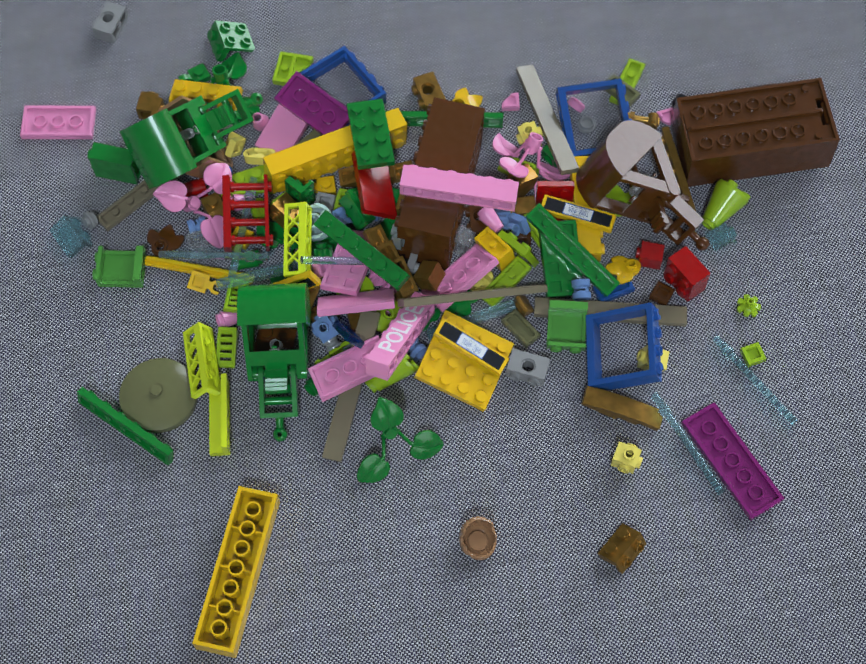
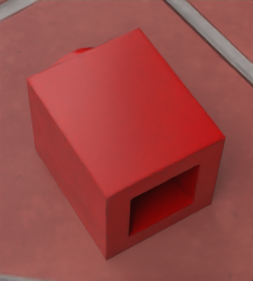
(650, 255)

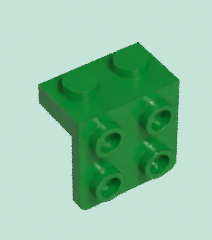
(229, 36)

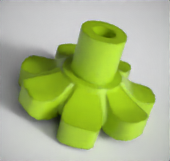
(748, 306)

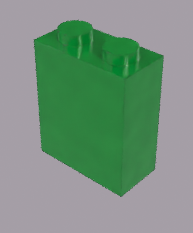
(113, 163)

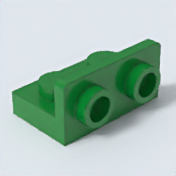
(299, 192)
(353, 209)

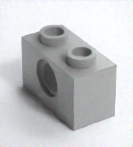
(110, 22)
(520, 360)

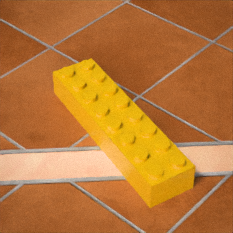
(324, 154)
(236, 572)

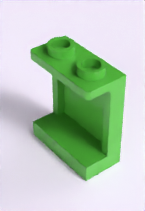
(120, 268)
(566, 326)

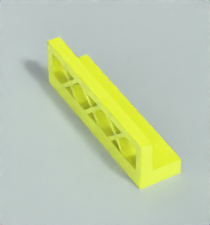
(304, 237)
(205, 357)
(220, 420)

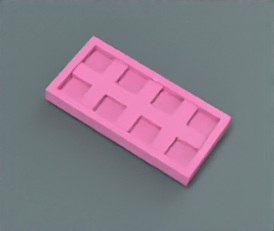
(344, 278)

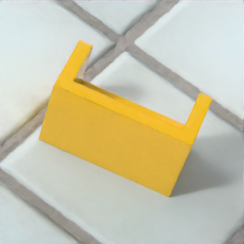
(495, 246)

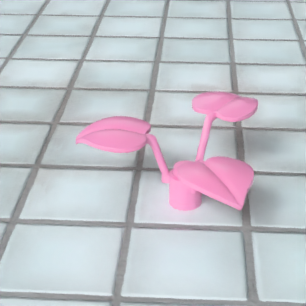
(532, 146)
(173, 198)

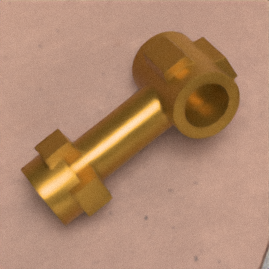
(652, 120)

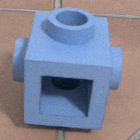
(323, 327)

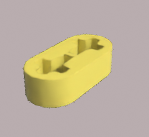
(255, 155)

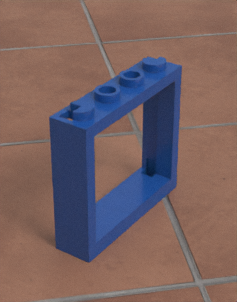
(337, 58)
(564, 115)
(655, 349)

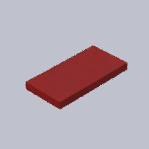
(375, 191)

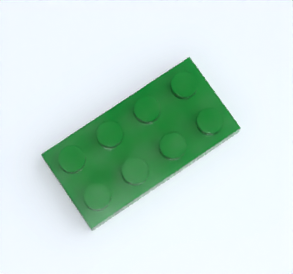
(370, 134)
(556, 268)

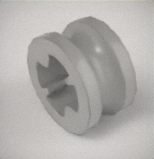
(332, 343)

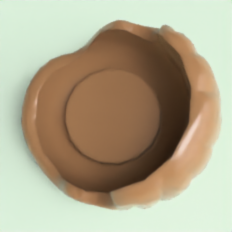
(478, 538)

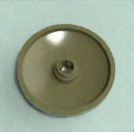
(157, 395)

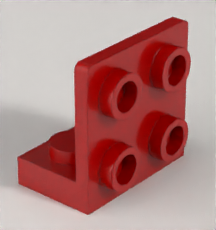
(558, 189)

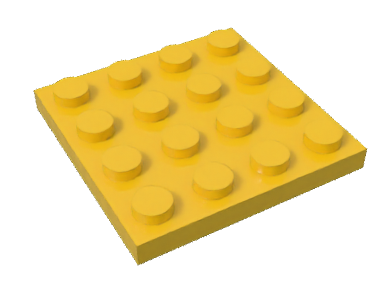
(455, 372)

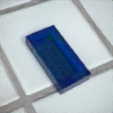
(348, 334)

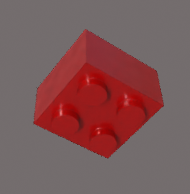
(686, 274)

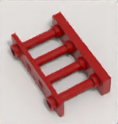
(230, 222)

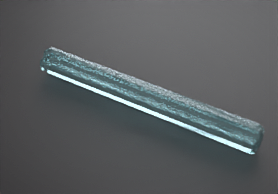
(253, 276)
(482, 315)

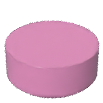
(576, 104)

